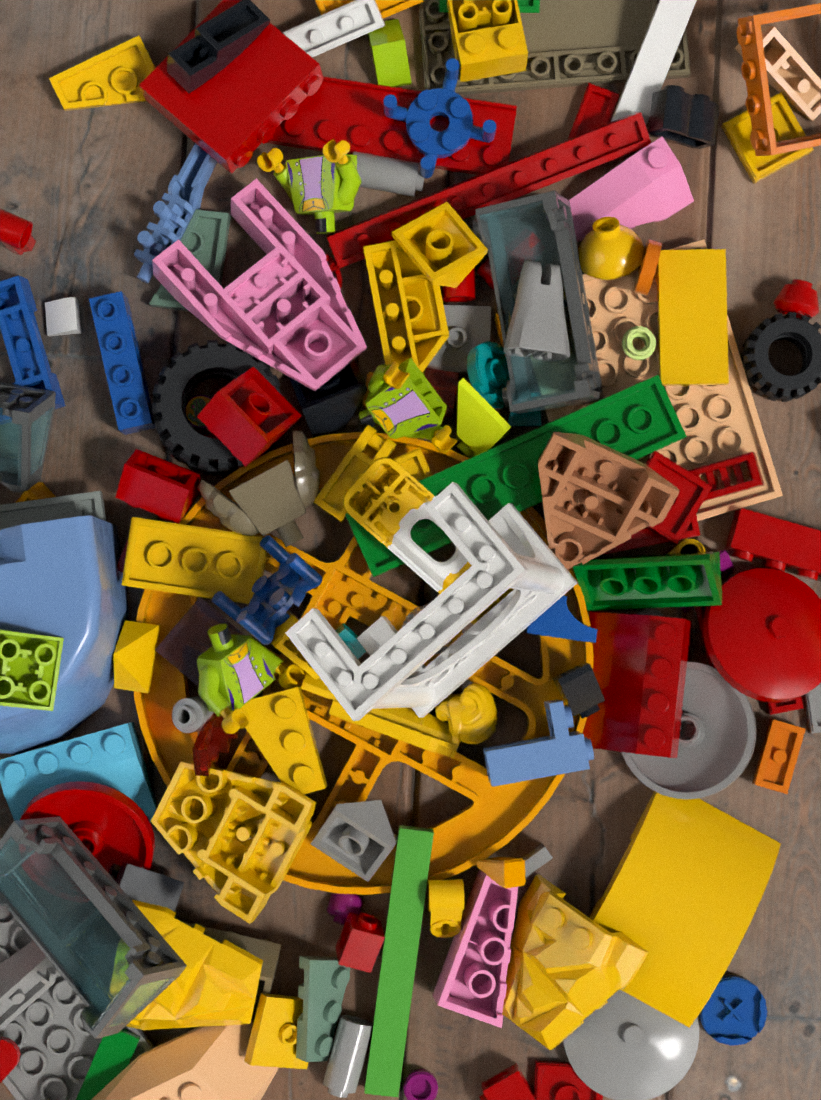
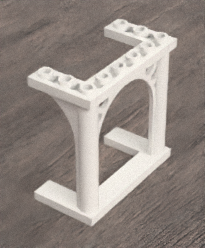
(502, 557)

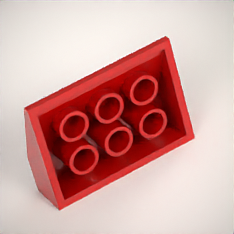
(642, 679)

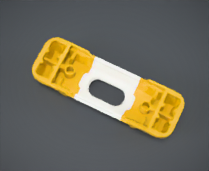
(388, 505)

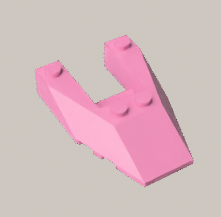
(282, 306)

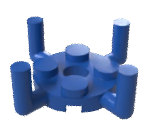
(439, 103)
(272, 594)

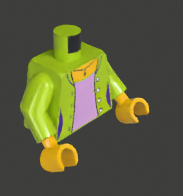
(317, 183)
(406, 405)
(236, 672)

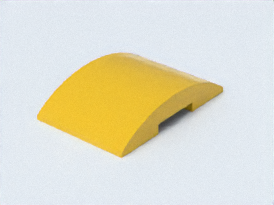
(686, 899)

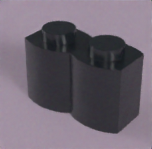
(684, 117)

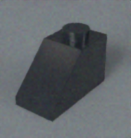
(580, 690)

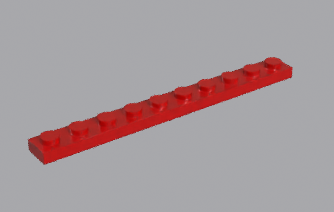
(500, 184)

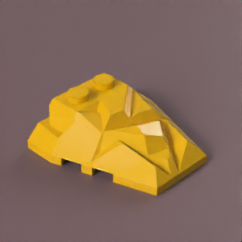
(234, 832)
(562, 965)
(213, 988)

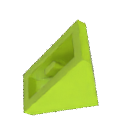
(390, 55)

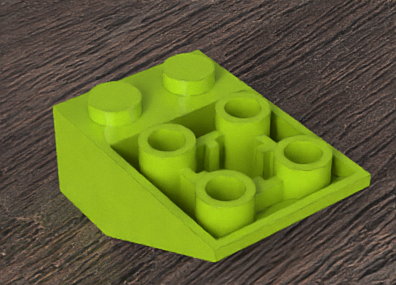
(29, 669)

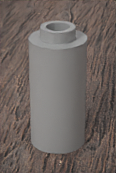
(389, 174)
(190, 714)
(347, 1055)

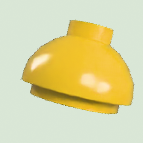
(610, 250)

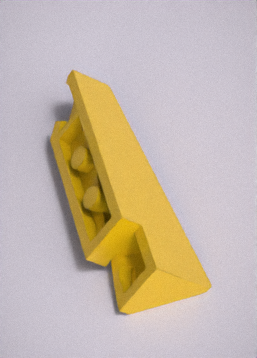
(397, 723)

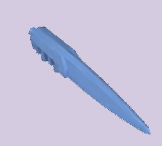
(182, 200)

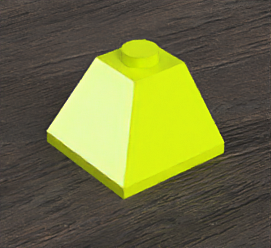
(477, 422)

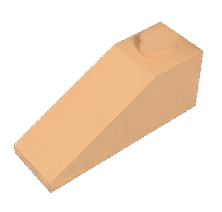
(790, 73)

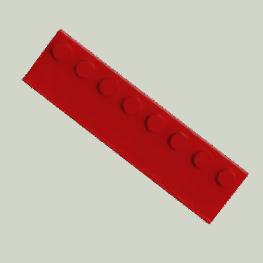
(356, 115)

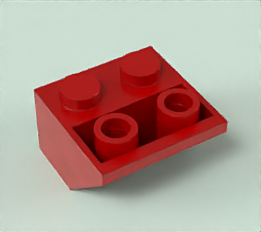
(157, 486)

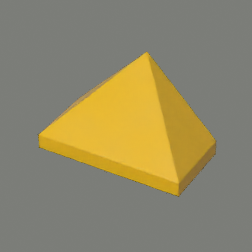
(135, 656)

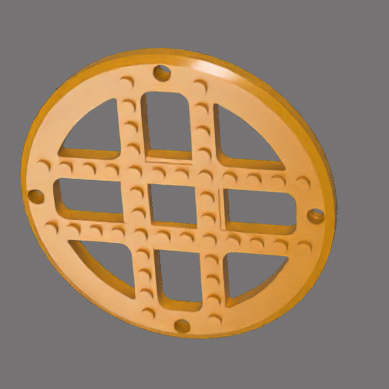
(347, 591)

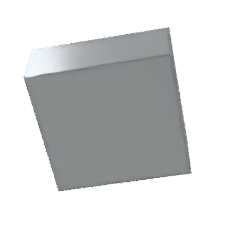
(536, 859)

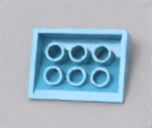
(103, 757)

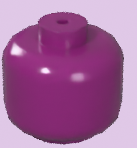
(342, 904)

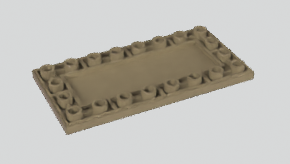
(565, 44)

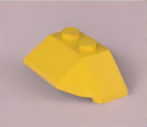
(405, 305)

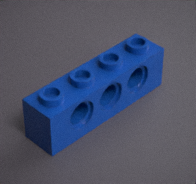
(122, 362)

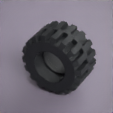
(759, 369)

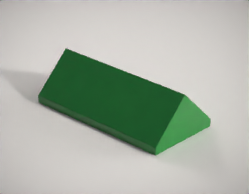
(651, 581)

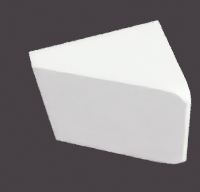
(63, 317)

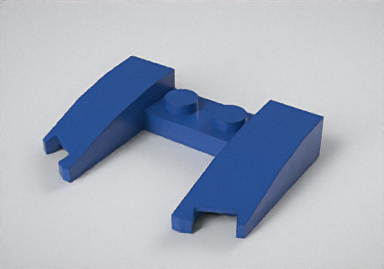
(24, 339)

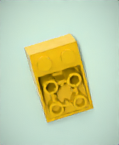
(487, 38)

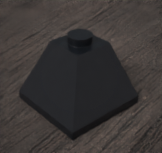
(334, 402)

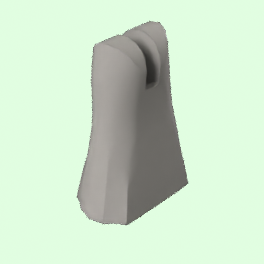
(538, 315)

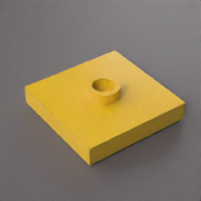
(275, 1033)

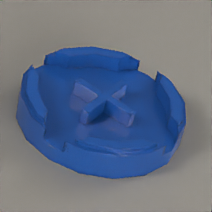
(734, 1011)

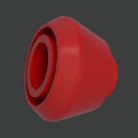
(798, 298)

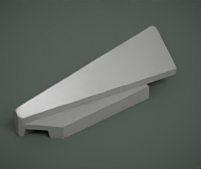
(23, 980)

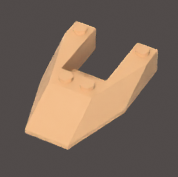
(194, 1067)

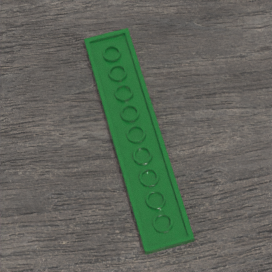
(629, 422)

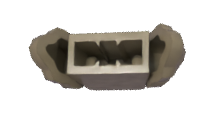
(271, 498)

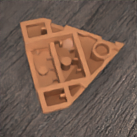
(596, 497)

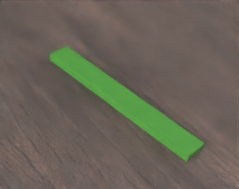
(398, 960)

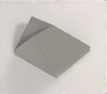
(357, 837)

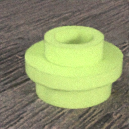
(648, 339)

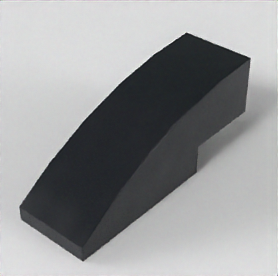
(216, 44)

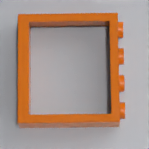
(755, 74)

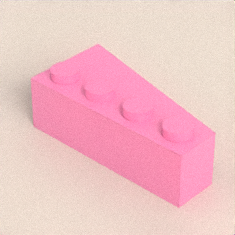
(480, 954)

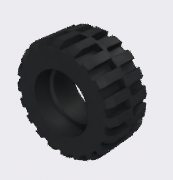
(172, 392)

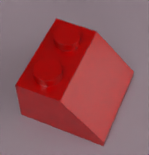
(248, 415)

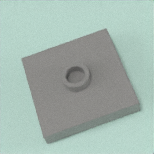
(467, 328)

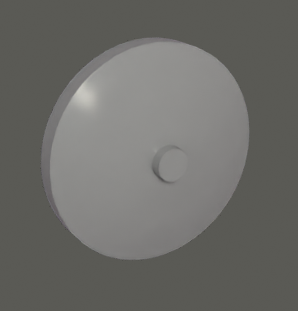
(713, 740)
(631, 1049)

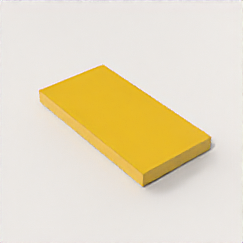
(692, 317)
(192, 560)

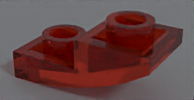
(209, 743)

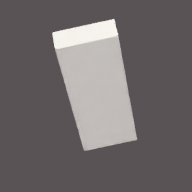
(336, 27)

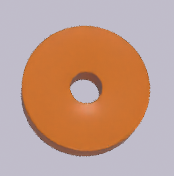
(648, 267)

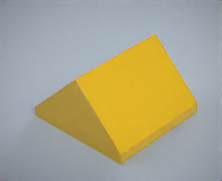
(441, 245)

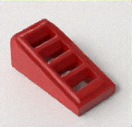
(754, 471)

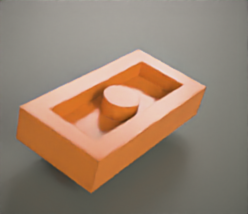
(778, 756)

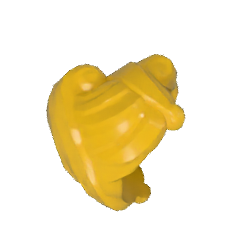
(469, 714)

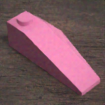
(636, 192)

